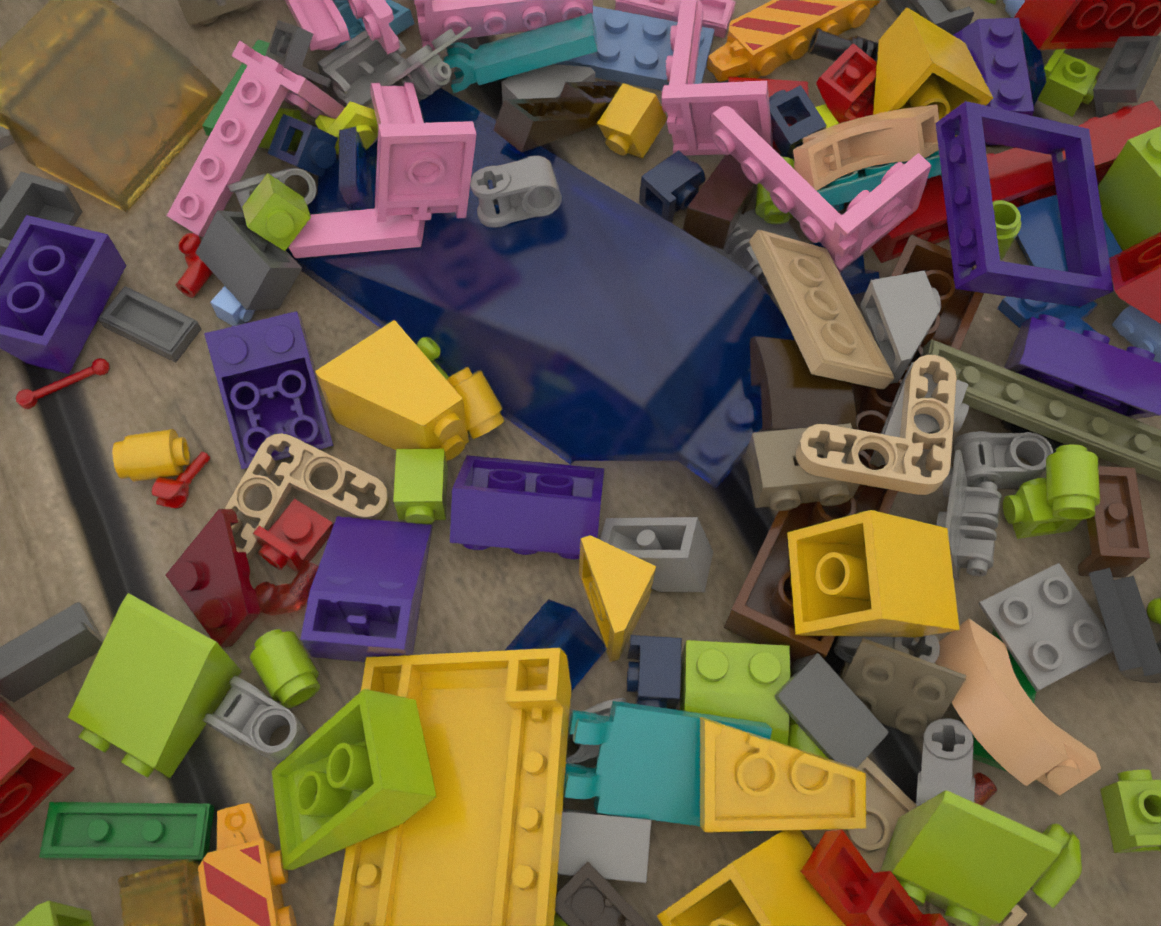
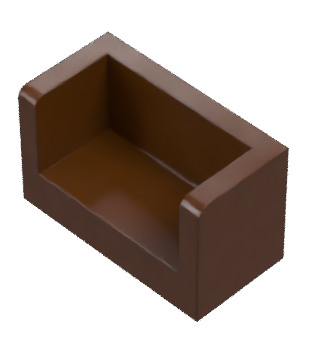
(1118, 525)

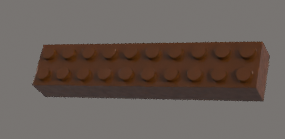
(765, 602)

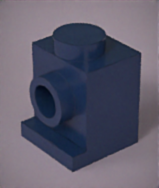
(797, 110)
(315, 149)
(671, 185)
(656, 672)

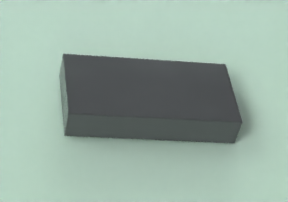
(150, 324)

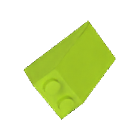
(736, 682)
(352, 778)
(966, 859)

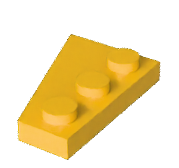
(773, 786)

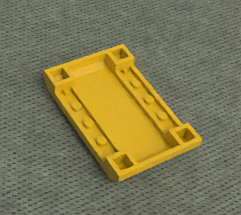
(498, 772)

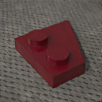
(216, 581)

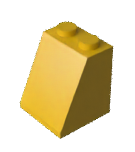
(924, 68)
(394, 394)
(872, 578)
(757, 891)

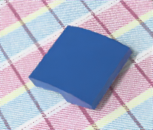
(1043, 237)

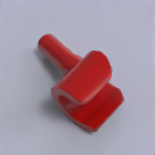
(175, 492)

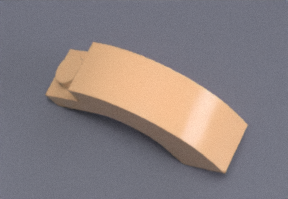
(867, 143)
(1005, 716)

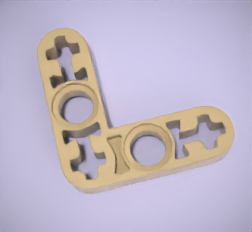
(898, 452)
(298, 475)

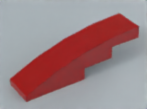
(856, 891)

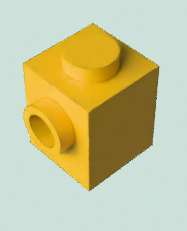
(632, 121)

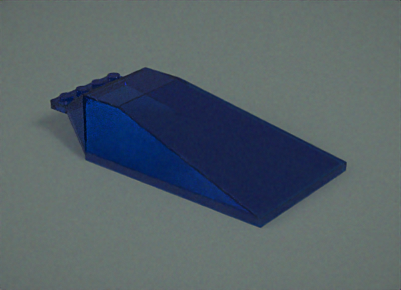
(586, 321)

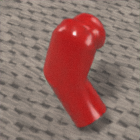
(197, 271)

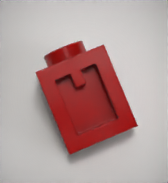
(293, 537)

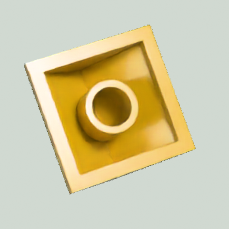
(616, 590)

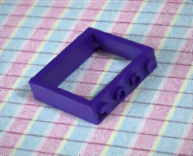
(972, 211)

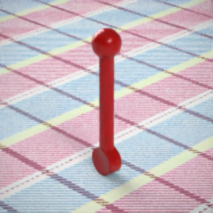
(28, 399)

